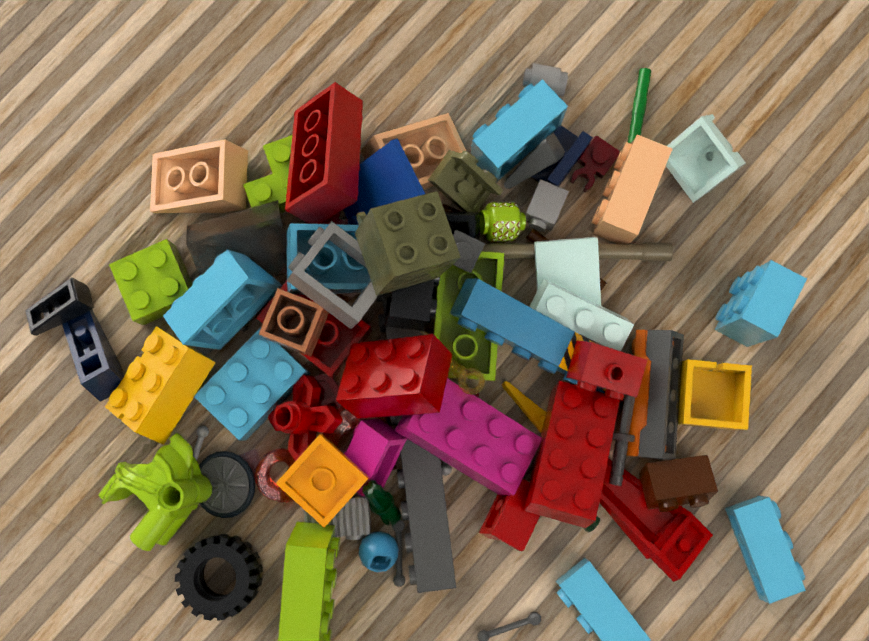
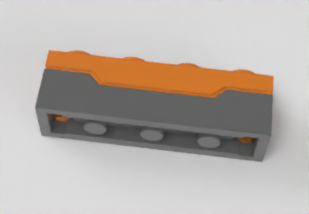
(657, 403)

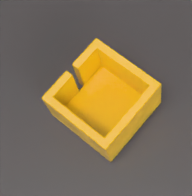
(715, 397)

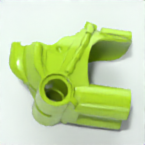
(167, 486)

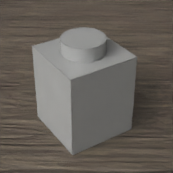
(545, 206)

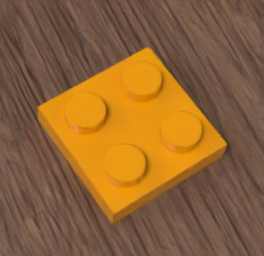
(322, 480)

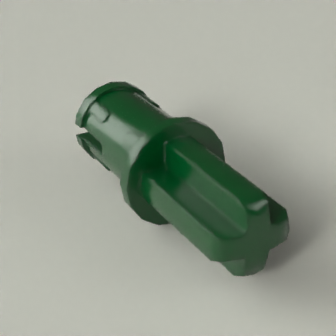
(381, 503)

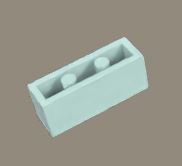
(582, 315)

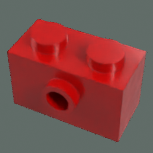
(607, 369)

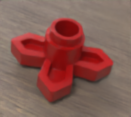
(304, 416)

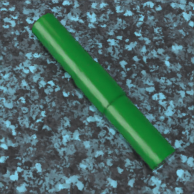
(639, 103)

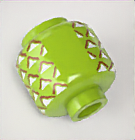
(502, 221)

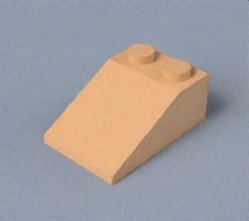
(423, 144)
(200, 179)

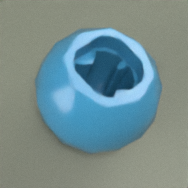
(378, 551)

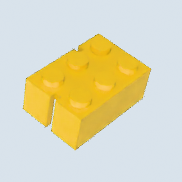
(159, 386)

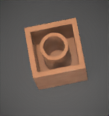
(294, 322)

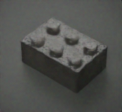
(255, 232)

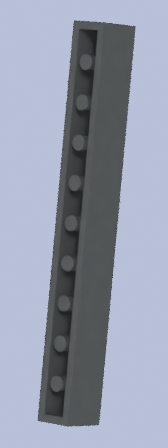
(425, 502)

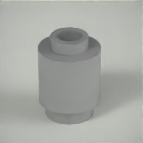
(551, 75)

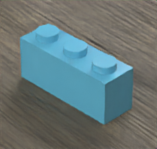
(766, 549)
(598, 605)

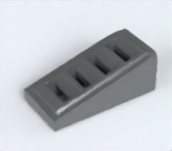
(543, 156)

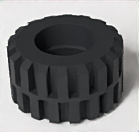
(197, 592)

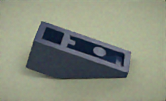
(93, 356)

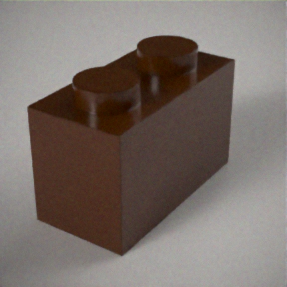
(678, 483)

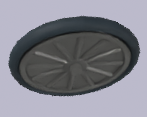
(231, 484)

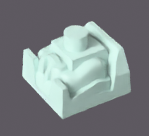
(702, 158)

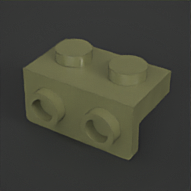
(464, 181)

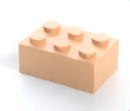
(630, 190)

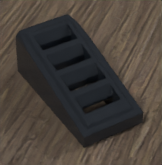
(77, 303)

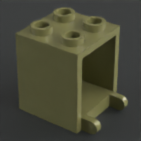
(406, 242)

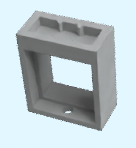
(320, 294)

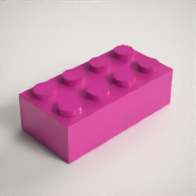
(474, 440)

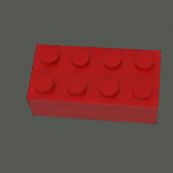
(325, 155)
(572, 455)

